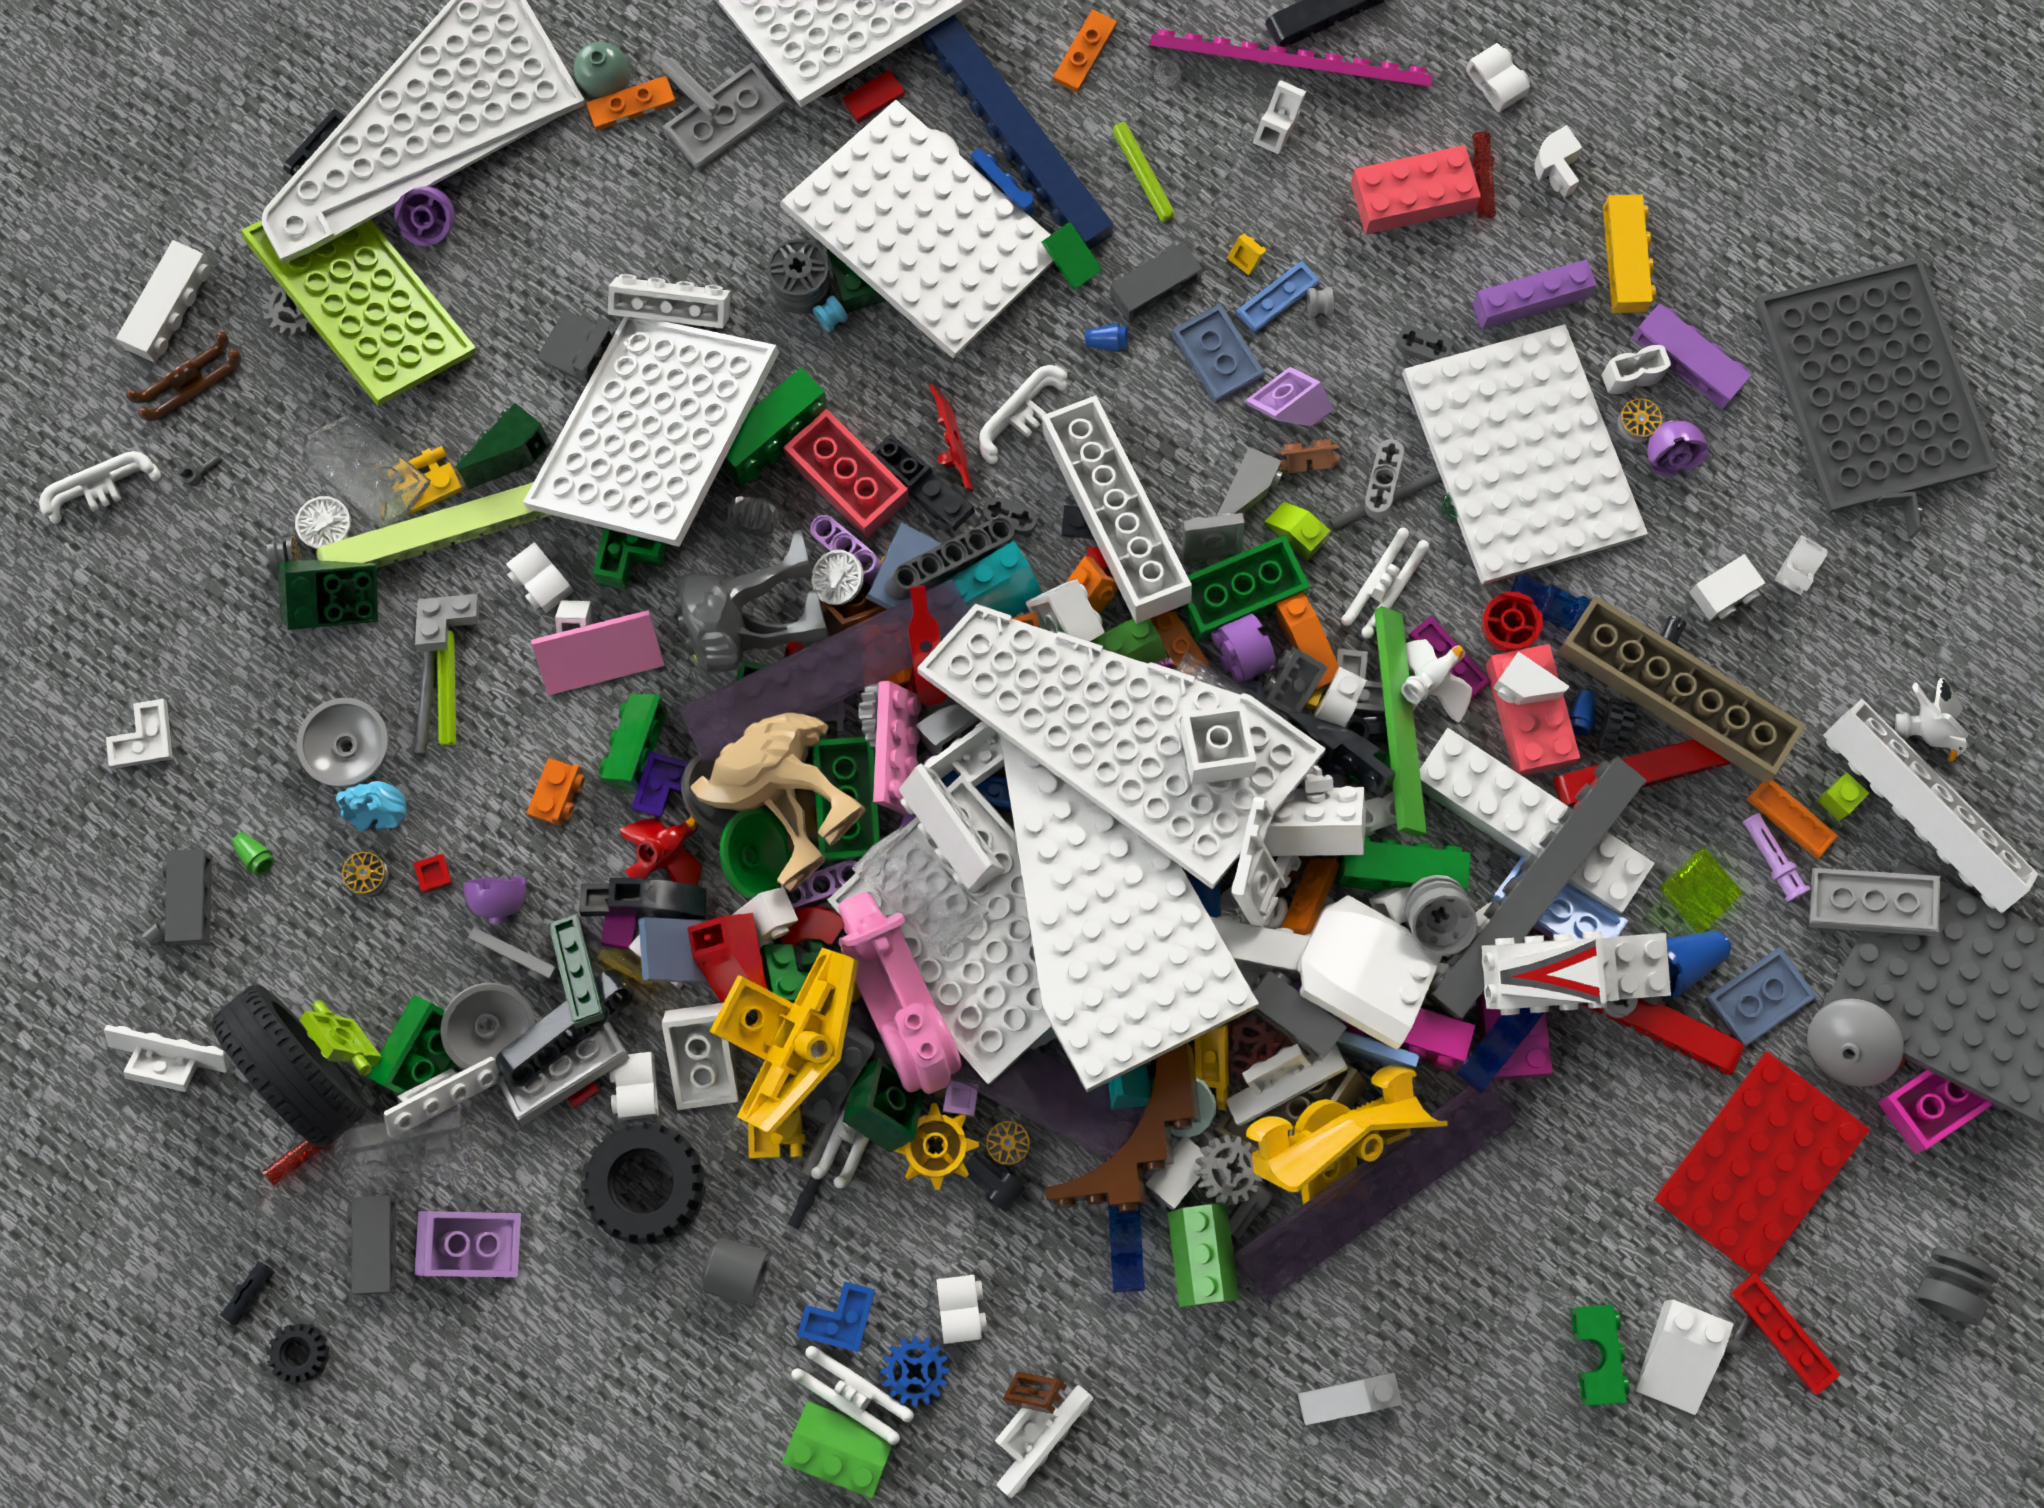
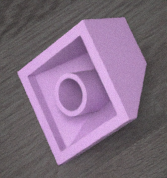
(1292, 399)

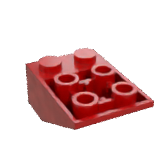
(727, 949)

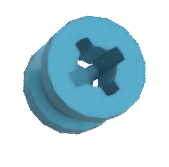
(830, 313)

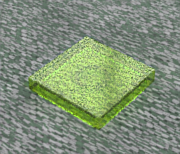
(1700, 890)

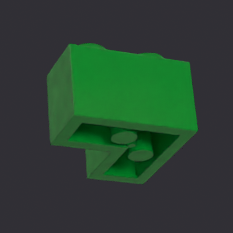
(619, 552)

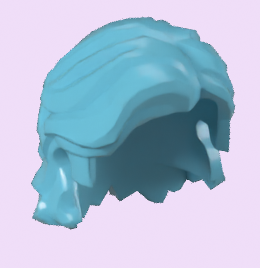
(371, 802)

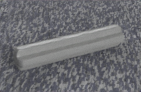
(690, 87)

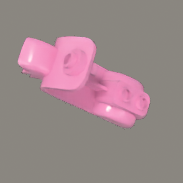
(898, 996)

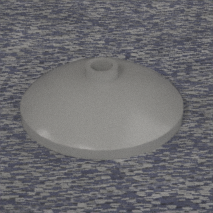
(329, 729)
(1858, 1027)
(461, 1030)

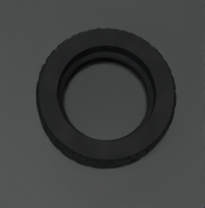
(287, 1066)

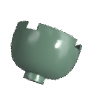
(601, 70)

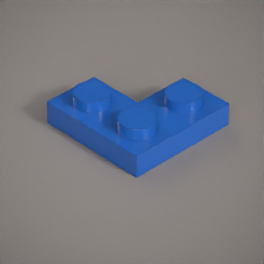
(844, 1327)

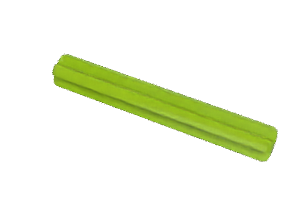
(1143, 172)
(446, 693)

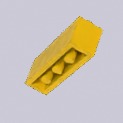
(1628, 253)

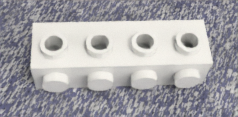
(164, 301)
(669, 301)

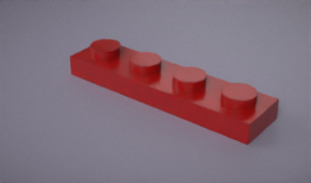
(1785, 1334)

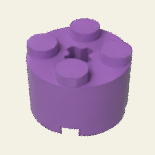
(1244, 648)

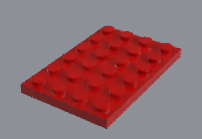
(1761, 1164)

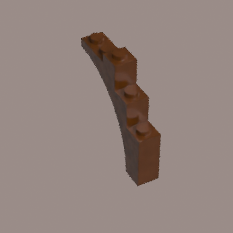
(1150, 1146)

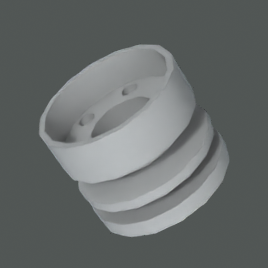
(1446, 928)

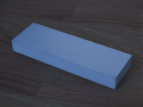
(1277, 297)

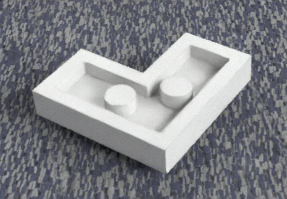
(148, 743)

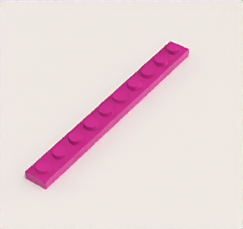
(1303, 59)

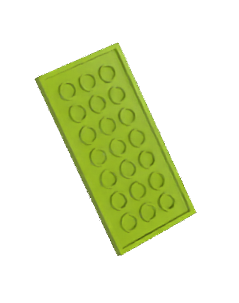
(368, 309)

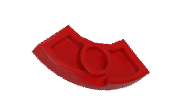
(815, 923)

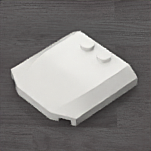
(1366, 970)

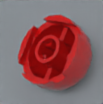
(1511, 622)

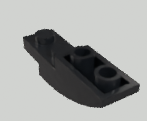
(923, 484)
(1347, 750)
(644, 898)

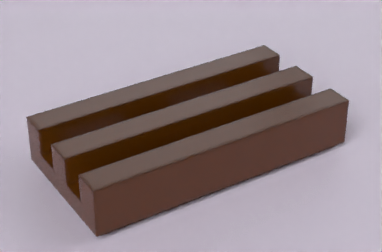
(1034, 1404)

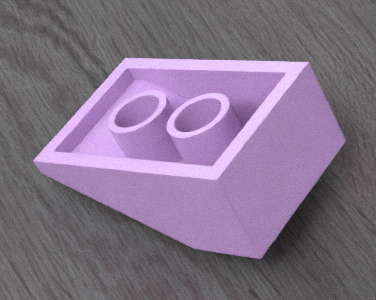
(467, 1244)

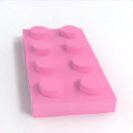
(895, 743)

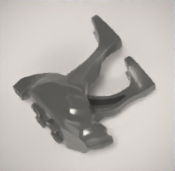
(715, 616)

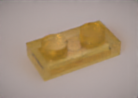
(618, 961)

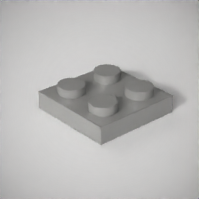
(1212, 537)

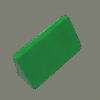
(1071, 255)

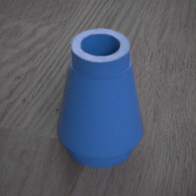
(1108, 337)
(1583, 713)

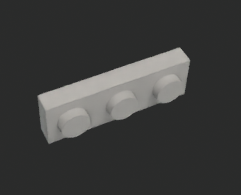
(513, 956)

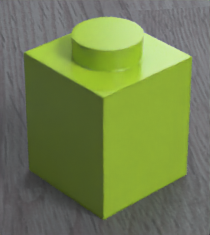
(1842, 796)

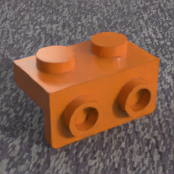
(1096, 582)

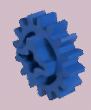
(904, 1381)

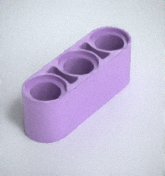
(840, 539)
(832, 874)

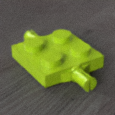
(340, 1038)

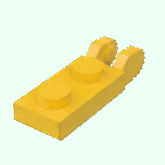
(1212, 1062)

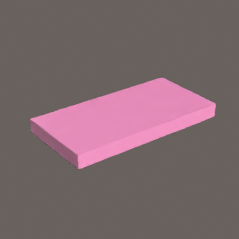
(598, 652)

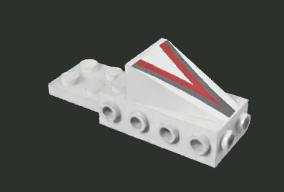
(1573, 971)

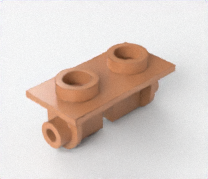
(1320, 453)

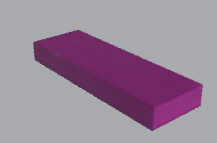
(1442, 644)

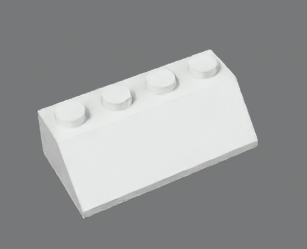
(949, 828)

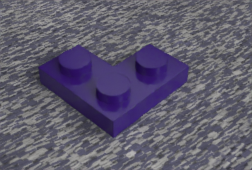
(657, 781)

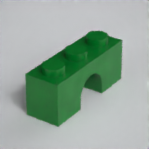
(1607, 1381)

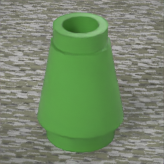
(253, 854)

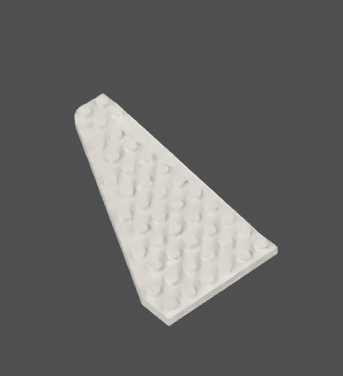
(448, 101)

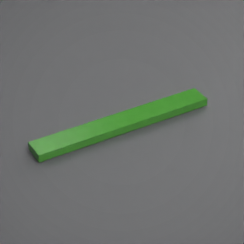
(1400, 723)

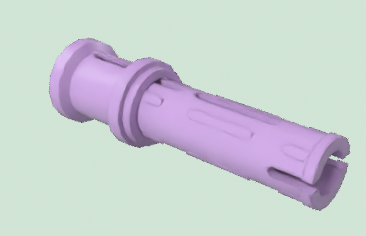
(1782, 869)

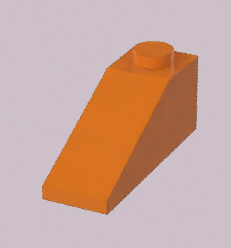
(1306, 633)

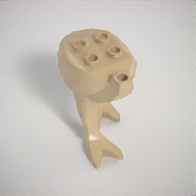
(765, 771)

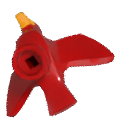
(663, 849)

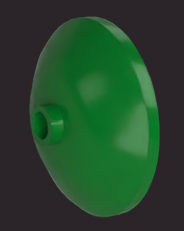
(754, 851)

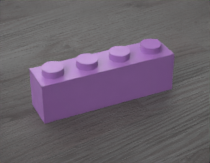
(1534, 294)
(1693, 356)

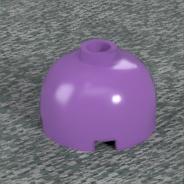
(424, 215)
(1676, 447)
(495, 897)

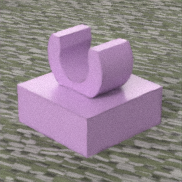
(959, 1099)

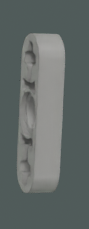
(1388, 490)

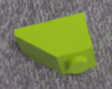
(1300, 527)

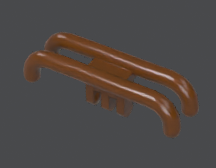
(187, 380)

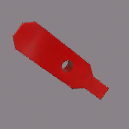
(956, 454)
(923, 628)

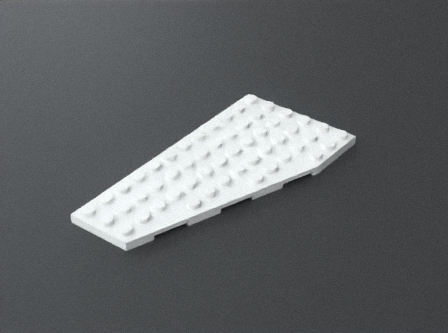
(1117, 733)
(1114, 932)

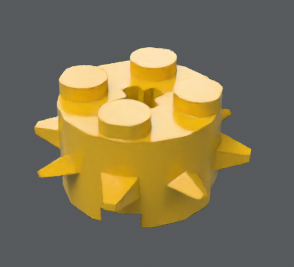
(954, 1147)

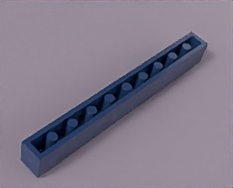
(1017, 131)

